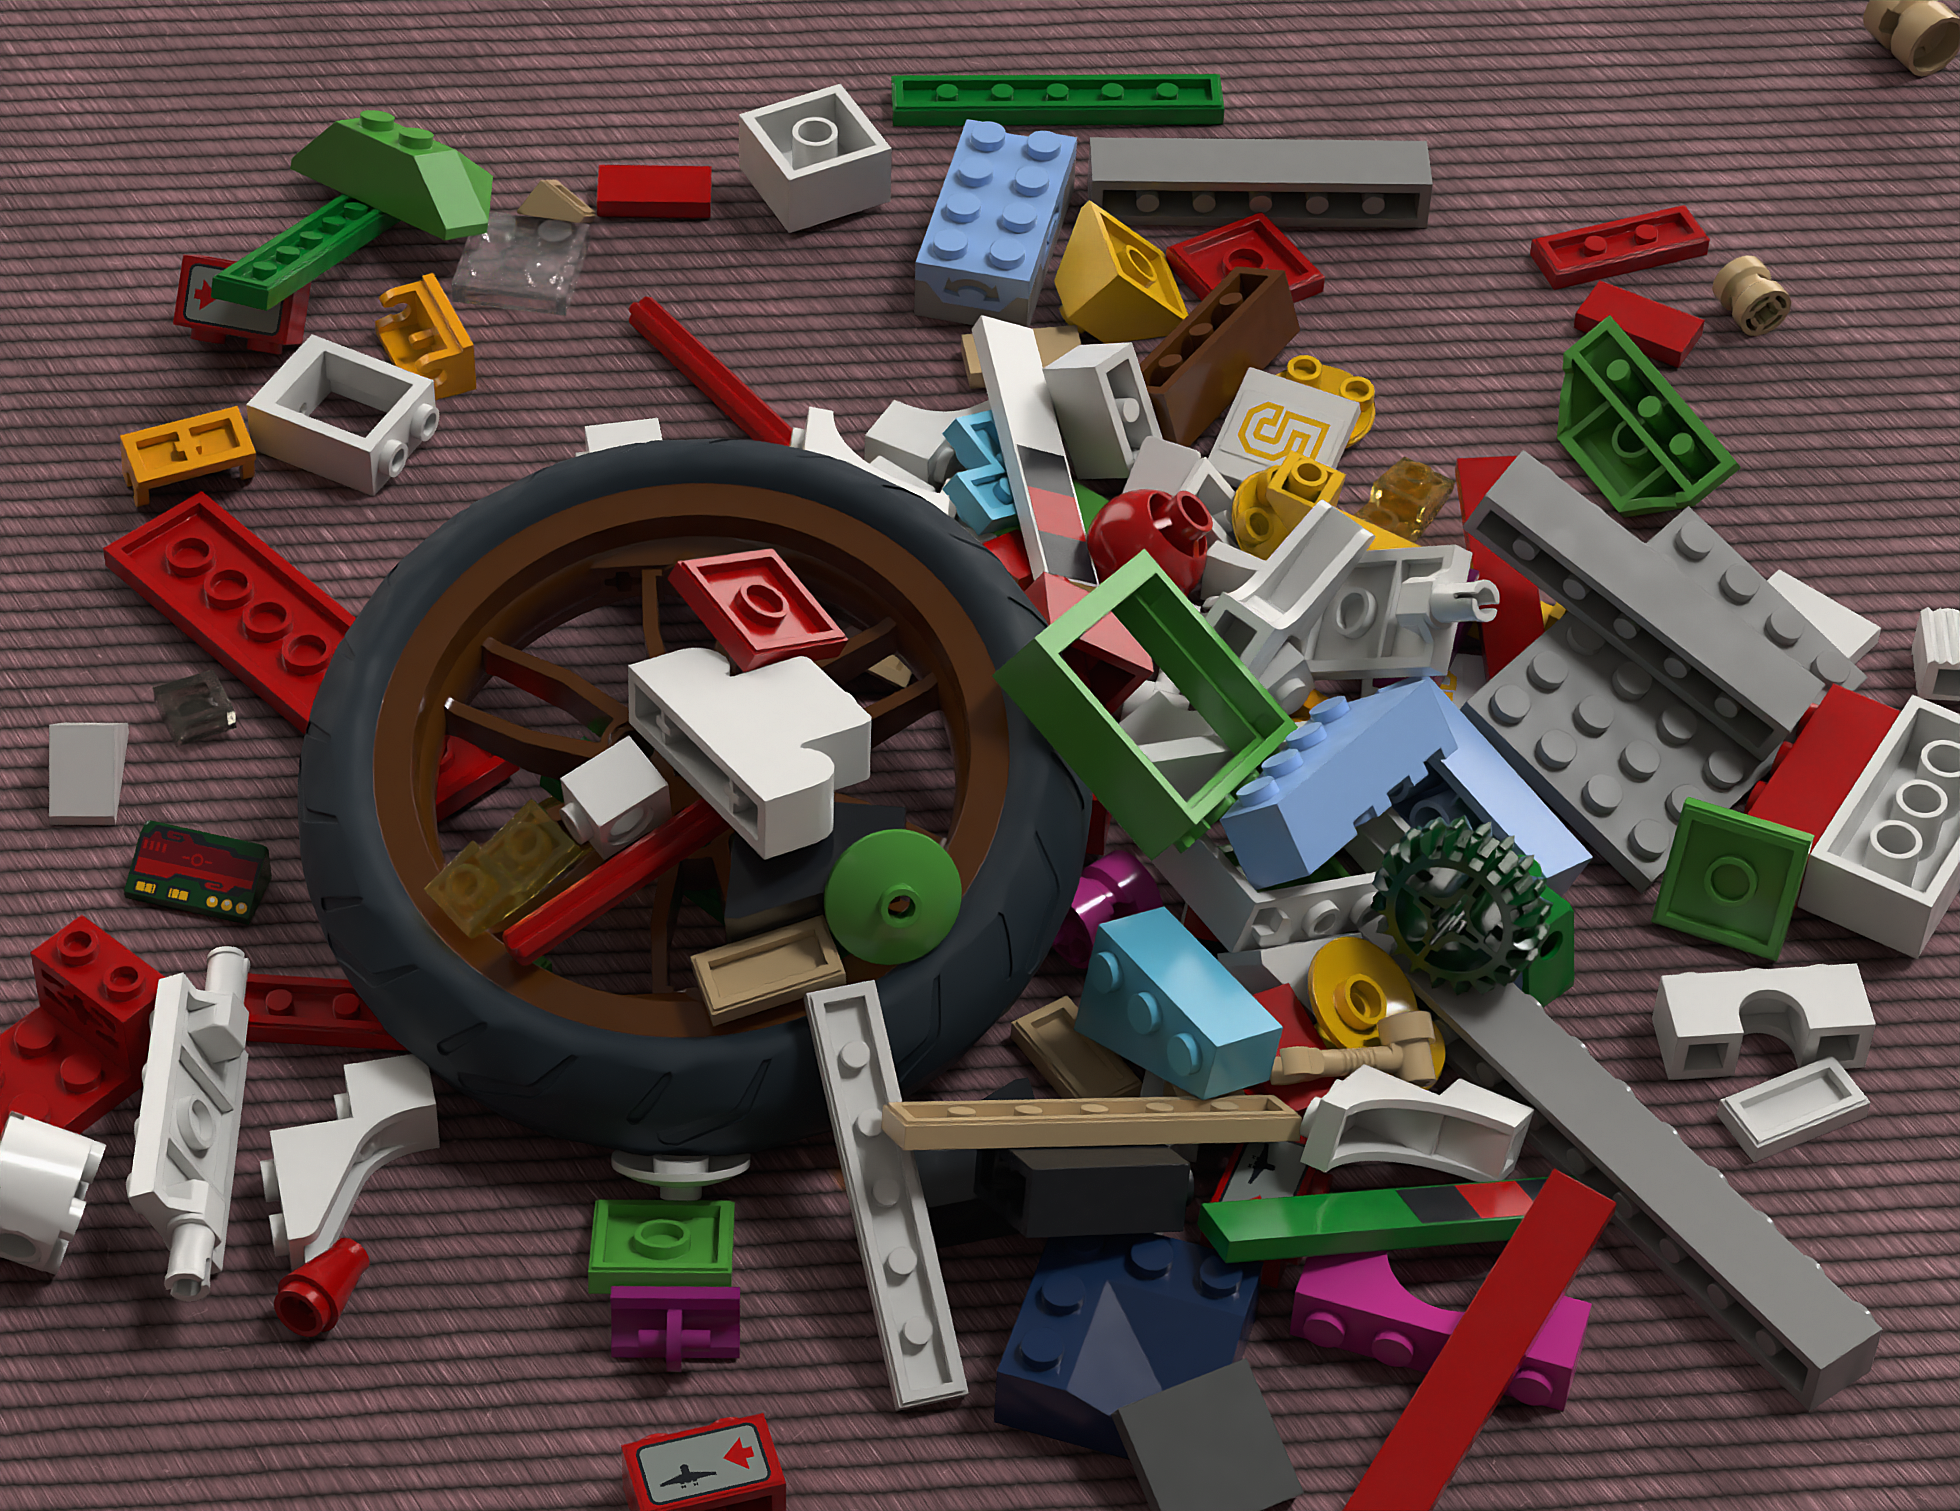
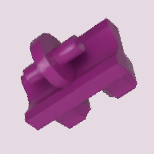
(675, 1323)

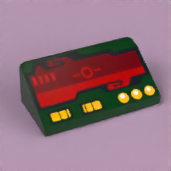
(198, 872)

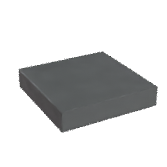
(1208, 1445)

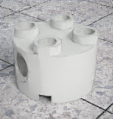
(42, 1189)

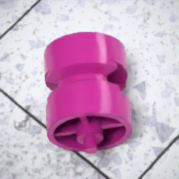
(1106, 892)

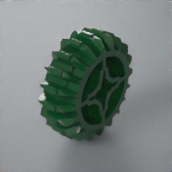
(1499, 922)

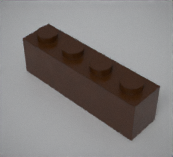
(1208, 354)

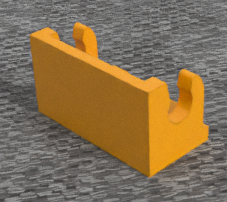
(428, 337)
(186, 451)

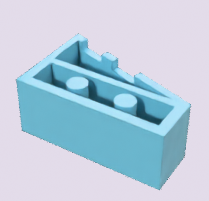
(1174, 1007)

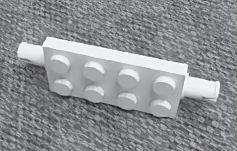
(1395, 615)
(192, 1118)

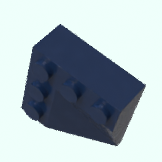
(1117, 1325)

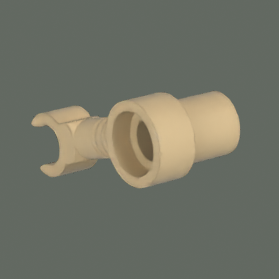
(1403, 1051)

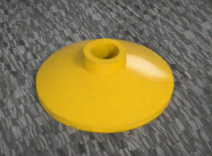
(1354, 988)

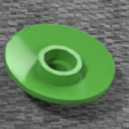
(874, 874)

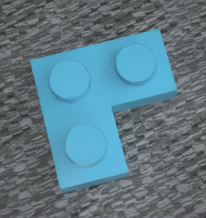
(984, 490)

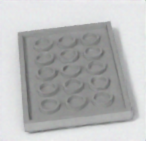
(1617, 743)

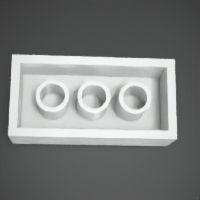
(1895, 842)

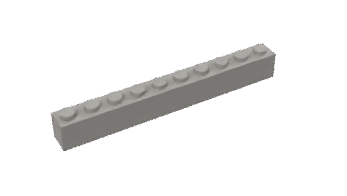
(1665, 1194)

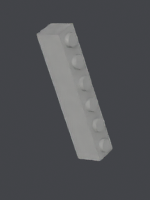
(1283, 178)
(1643, 606)

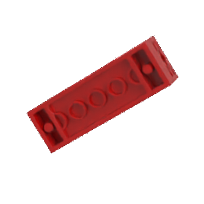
(86, 1037)

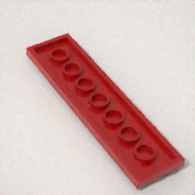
(262, 621)

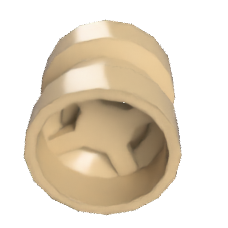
(1752, 297)

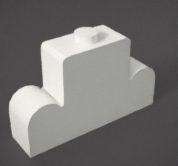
(754, 743)

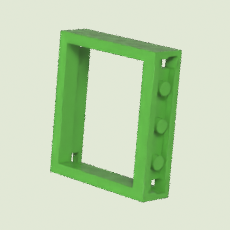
(1100, 748)

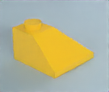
(1116, 282)

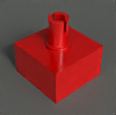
(1105, 656)

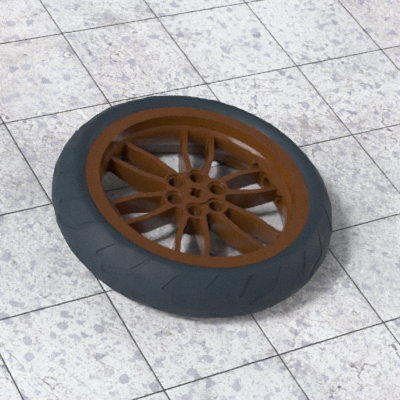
(611, 528)

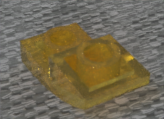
(1406, 499)
(506, 872)

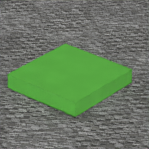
(1732, 878)
(661, 1244)

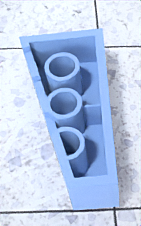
(1333, 780)
(1487, 789)

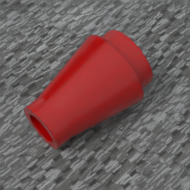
(318, 1291)

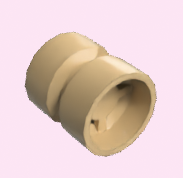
(1917, 32)

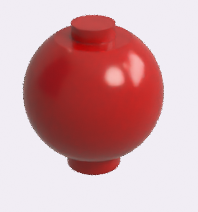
(1160, 523)

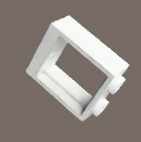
(285, 431)

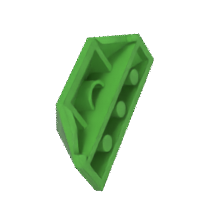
(400, 174)
(1634, 428)

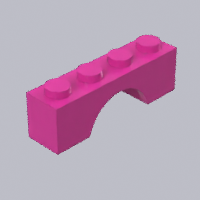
(1364, 1309)

